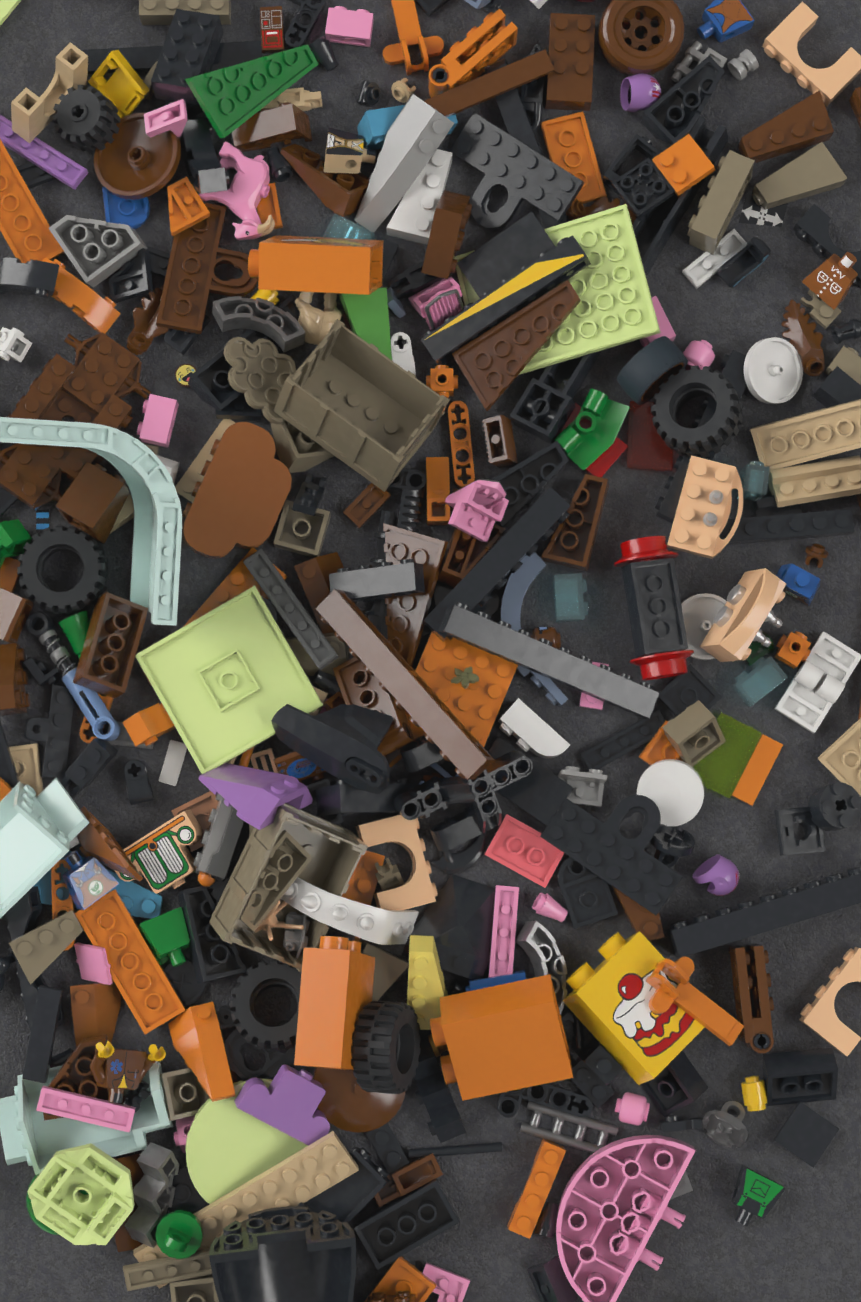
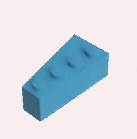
(377, 123)

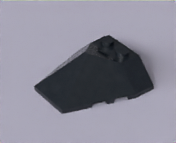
(460, 926)

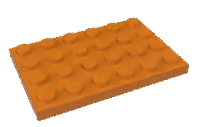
(480, 701)

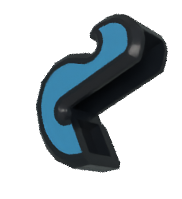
(744, 262)

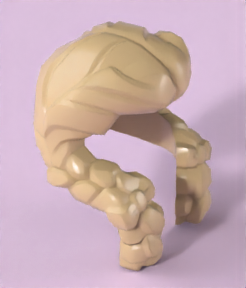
(315, 321)

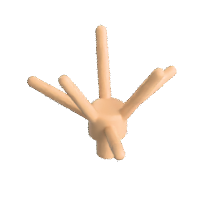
(272, 922)

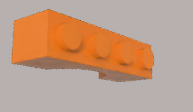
(537, 1188)

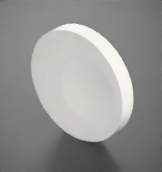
(773, 370)
(698, 620)
(674, 789)

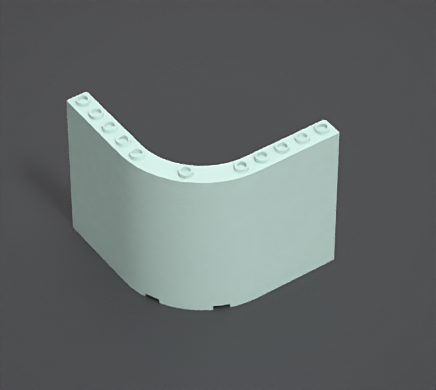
(154, 497)

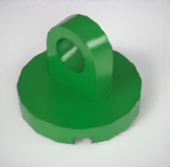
(179, 1234)

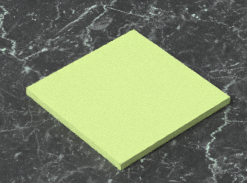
(227, 679)

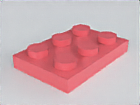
(524, 851)

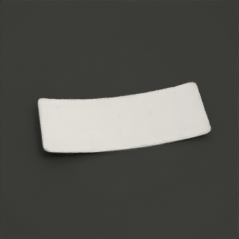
(173, 763)

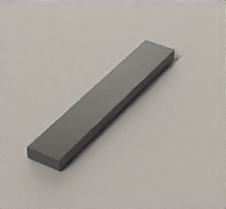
(290, 609)

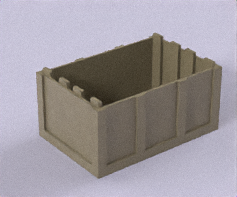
(360, 406)
(333, 863)

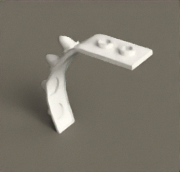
(350, 916)

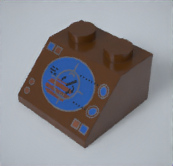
(298, 767)

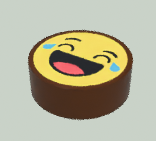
(183, 374)

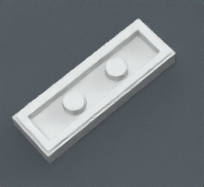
(708, 264)

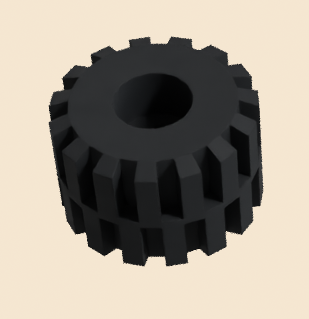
(86, 118)

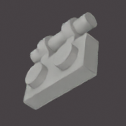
(693, 54)

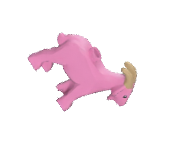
(245, 192)

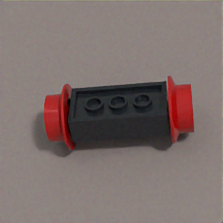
(654, 607)

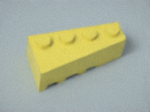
(425, 980)

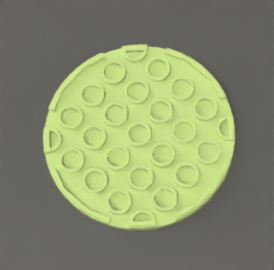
(232, 1147)

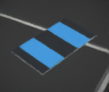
(42, 520)

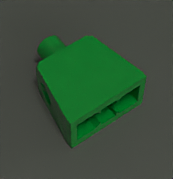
(167, 936)

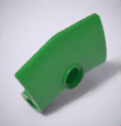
(606, 419)

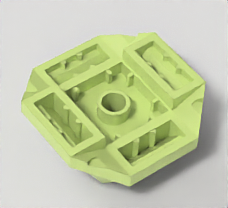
(79, 1216)

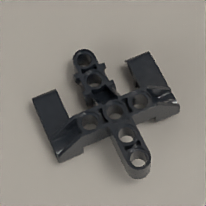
(451, 790)

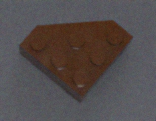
(446, 234)
(13, 680)
(76, 1073)

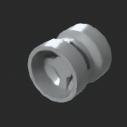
(743, 64)

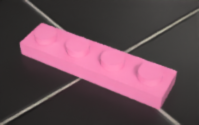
(503, 930)
(85, 1109)

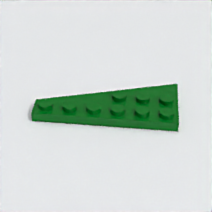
(241, 90)

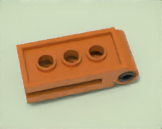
(476, 51)

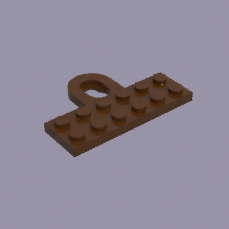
(192, 276)

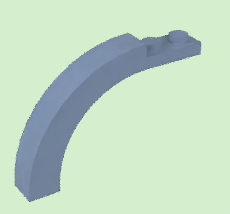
(510, 613)

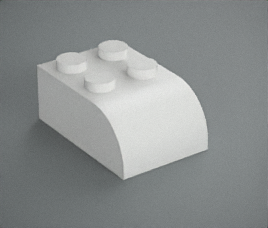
(532, 731)

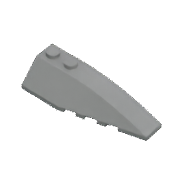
(403, 156)

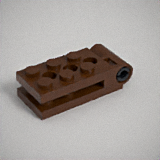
(364, 690)
(760, 1024)

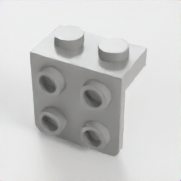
(587, 785)

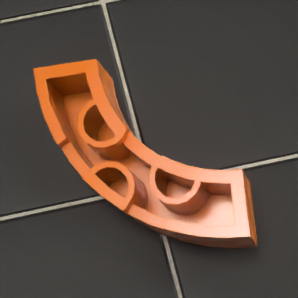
(87, 304)
(148, 725)

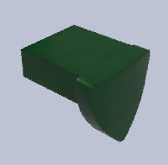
(759, 650)

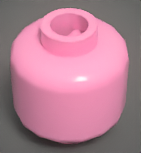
(699, 354)
(632, 1108)

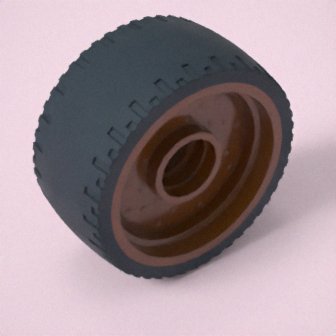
(650, 368)

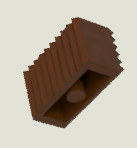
(500, 441)

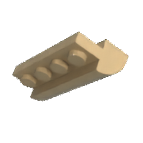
(816, 481)

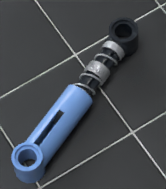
(80, 694)

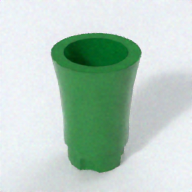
(76, 629)

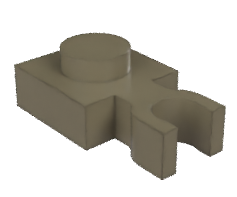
(821, 312)
(388, 876)

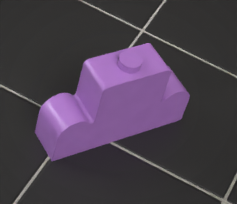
(287, 1104)

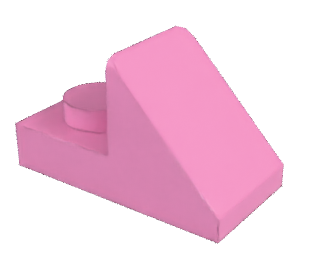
(166, 118)

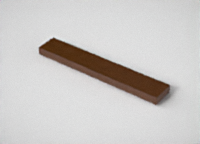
(492, 84)

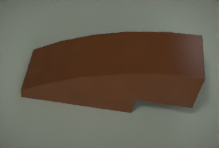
(408, 1179)

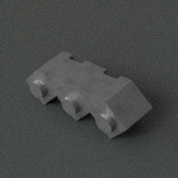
(152, 1193)

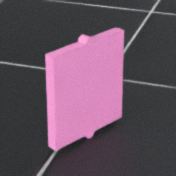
(93, 963)

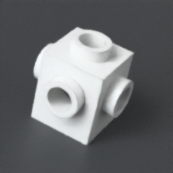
(13, 344)

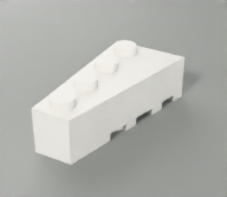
(417, 208)

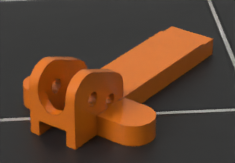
(410, 34)
(690, 999)

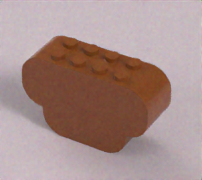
(238, 493)

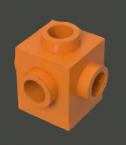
(442, 372)
(787, 654)

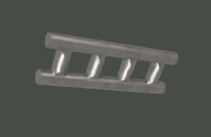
(556, 1136)

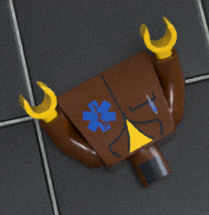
(122, 1068)

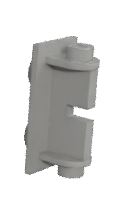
(294, 938)

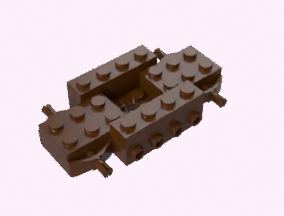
(83, 391)

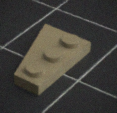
(45, 943)

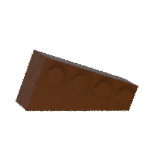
(790, 131)
(576, 536)
(640, 918)

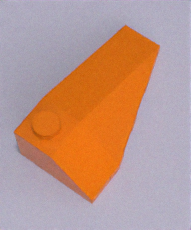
(201, 1045)

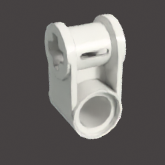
(404, 356)

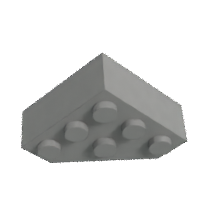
(96, 246)

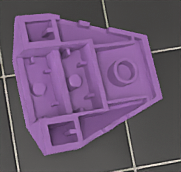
(255, 792)

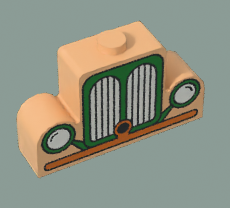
(164, 853)

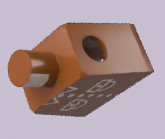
(833, 279)

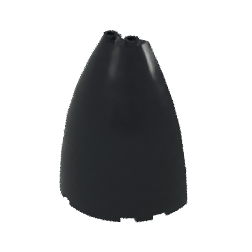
(285, 1258)

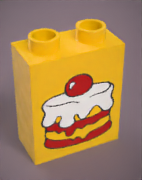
(616, 1008)

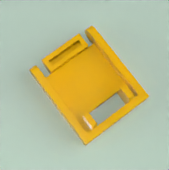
(124, 87)

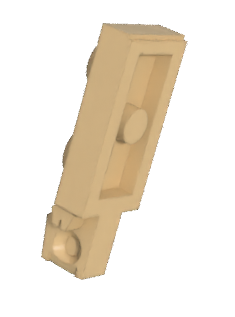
(299, 97)

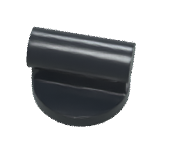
(369, 93)

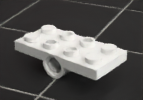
(818, 682)

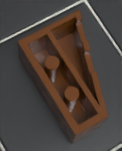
(272, 126)
(464, 554)

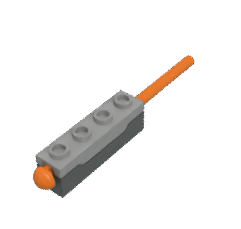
(220, 839)

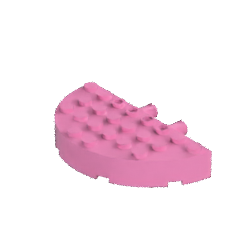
(614, 1210)

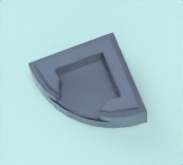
(395, 304)

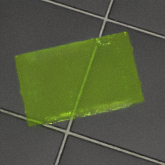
(725, 765)

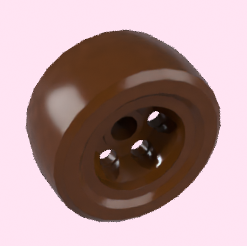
(627, 58)

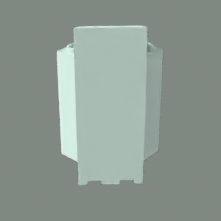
(34, 836)
(36, 1141)

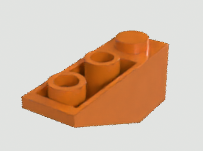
(437, 490)

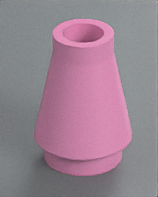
(548, 907)

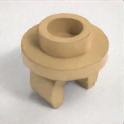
(401, 91)

